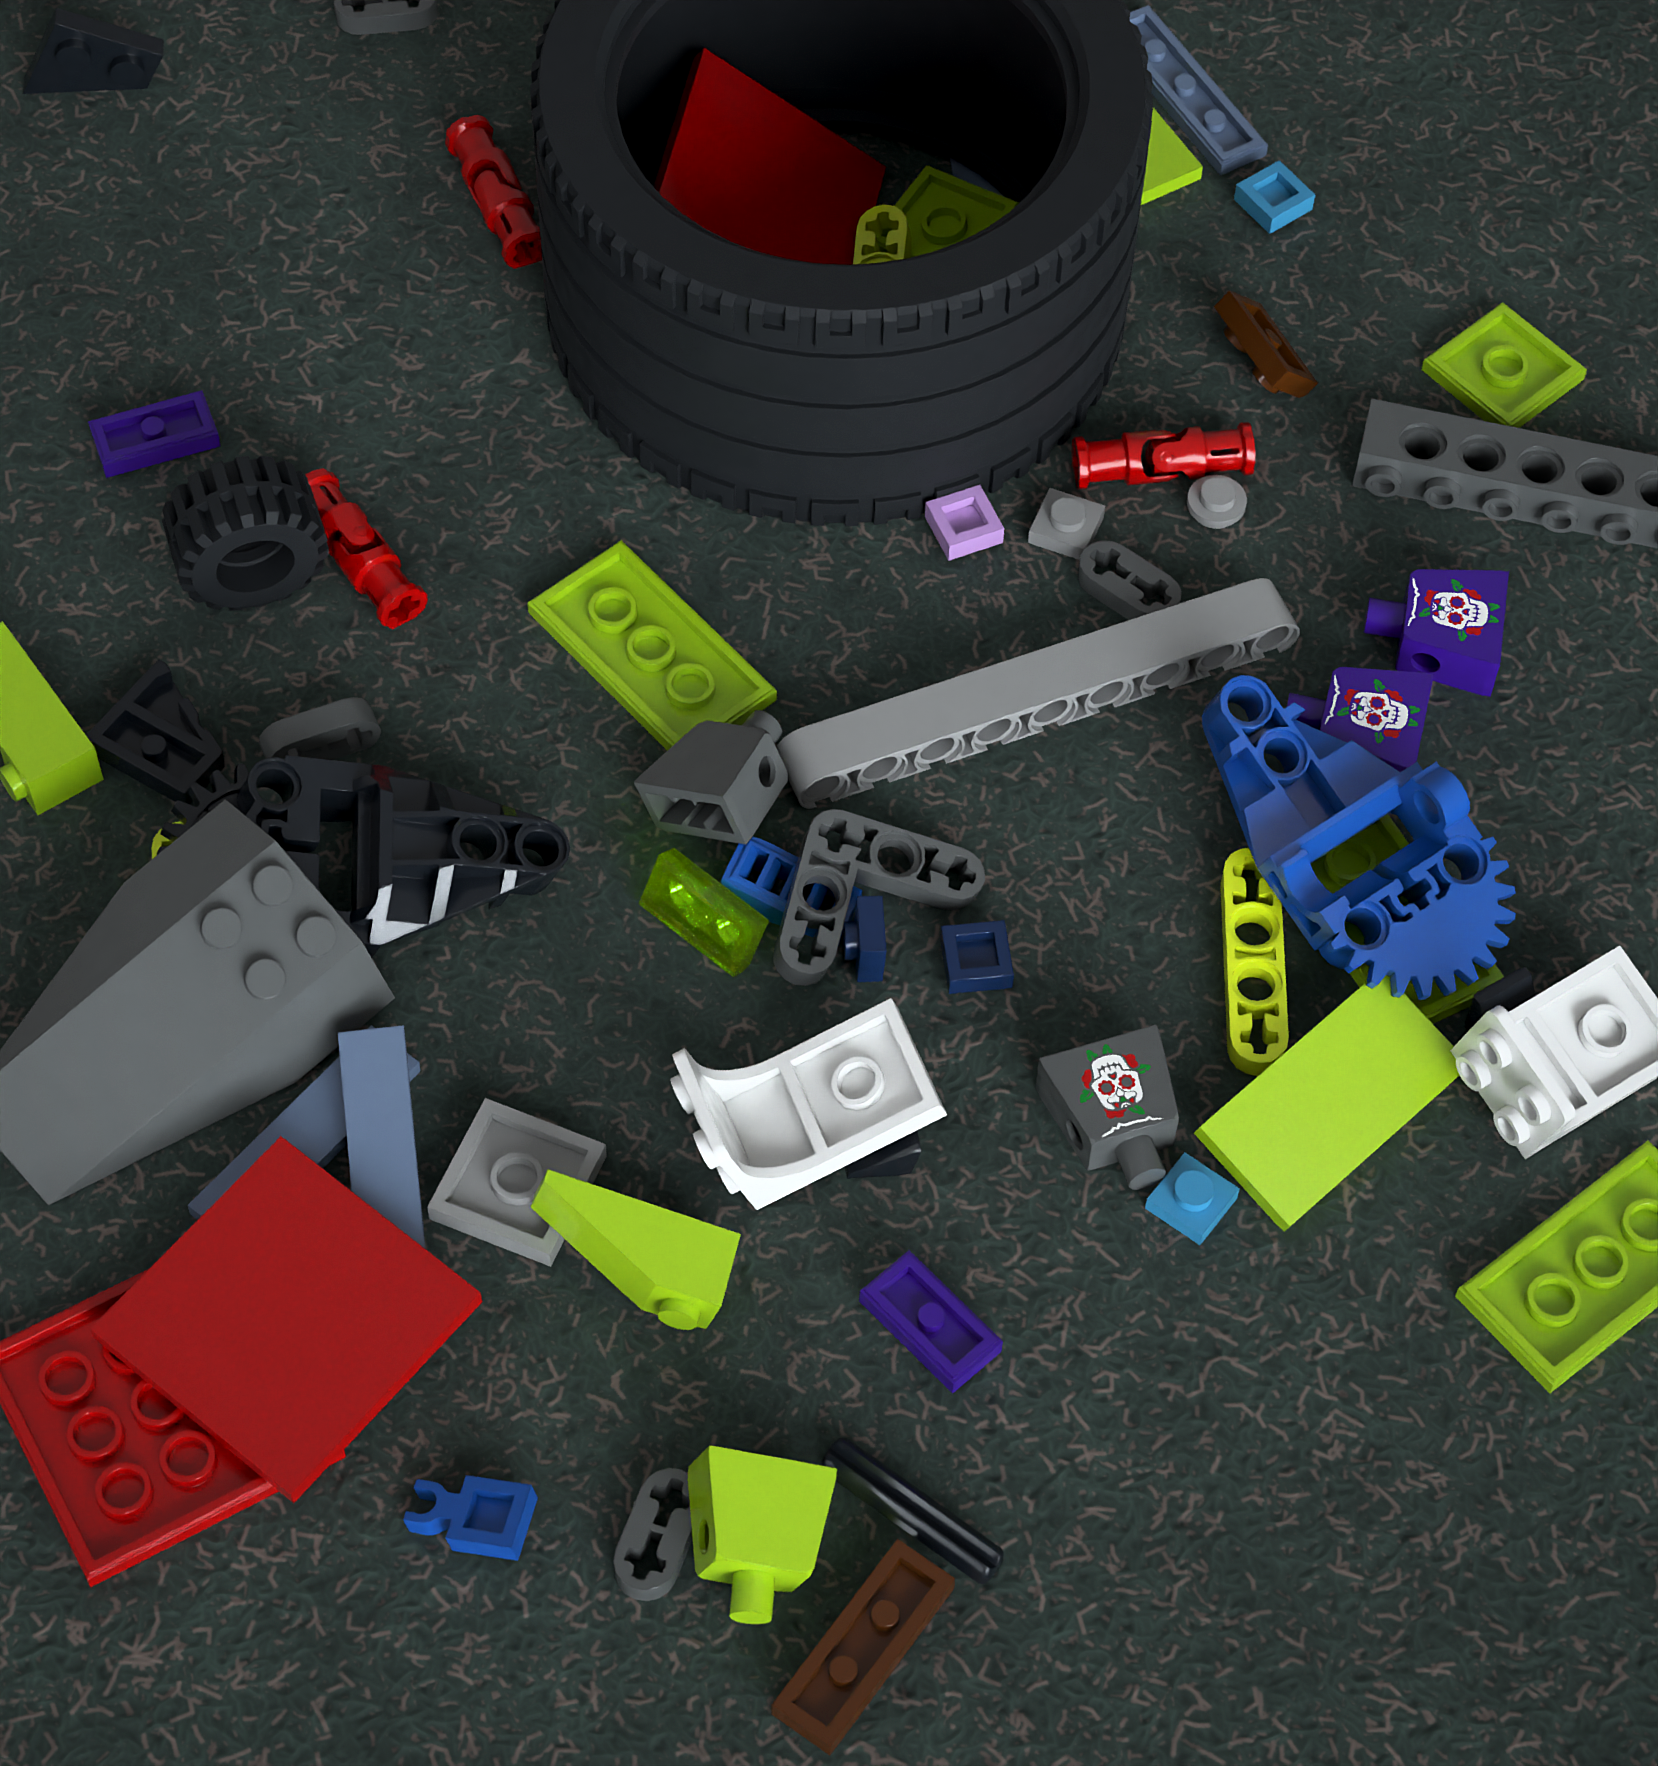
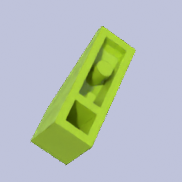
(39, 739)
(648, 1252)

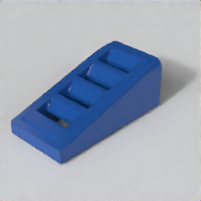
(772, 864)

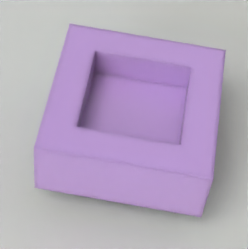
(964, 522)

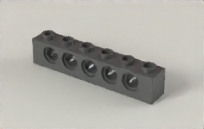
(1509, 473)

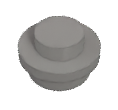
(1216, 501)

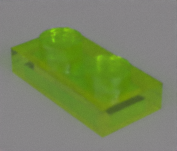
(703, 912)

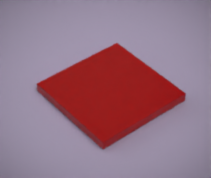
(764, 169)
(287, 1318)
(112, 1450)

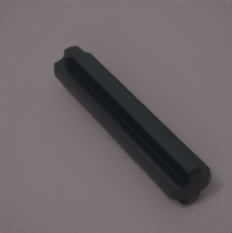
(914, 1511)

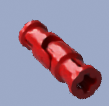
(495, 189)
(1165, 454)
(364, 554)

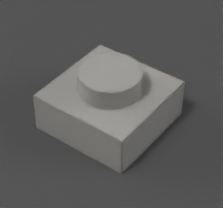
(1066, 523)

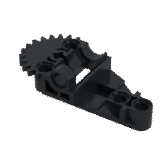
(403, 839)

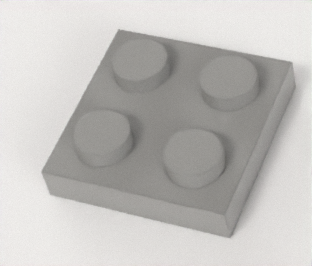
(498, 1172)

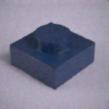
(866, 939)
(976, 957)

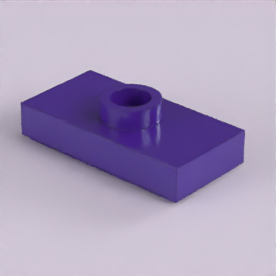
(154, 434)
(930, 1321)

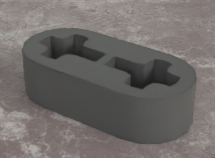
(384, 15)
(1130, 582)
(323, 731)
(643, 1528)

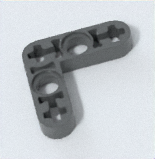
(841, 870)

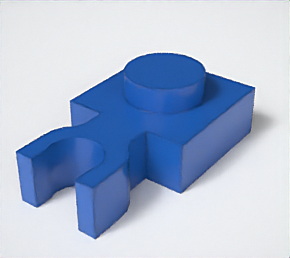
(483, 1519)

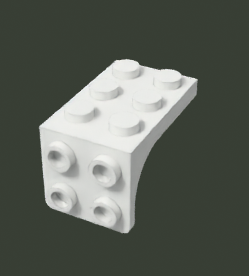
(1564, 1052)
(809, 1106)

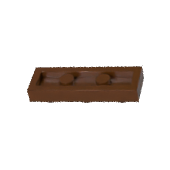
(863, 1647)

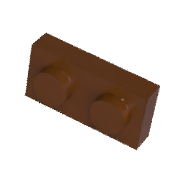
(1256, 334)

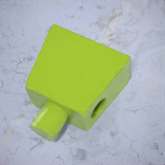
(756, 1524)

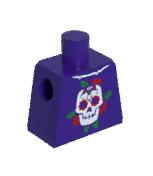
(1447, 626)
(1374, 709)

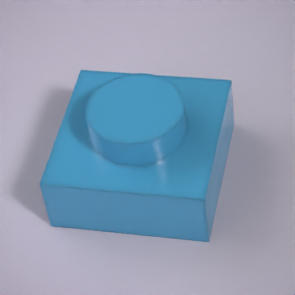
(1274, 197)
(1192, 1198)

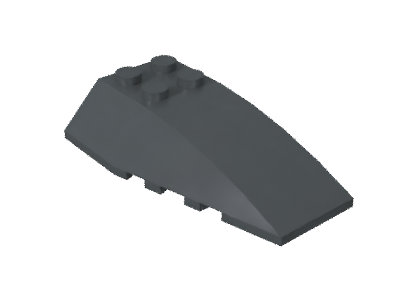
(180, 1007)

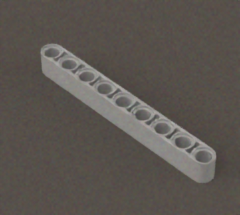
(1034, 690)

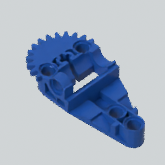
(1327, 798)

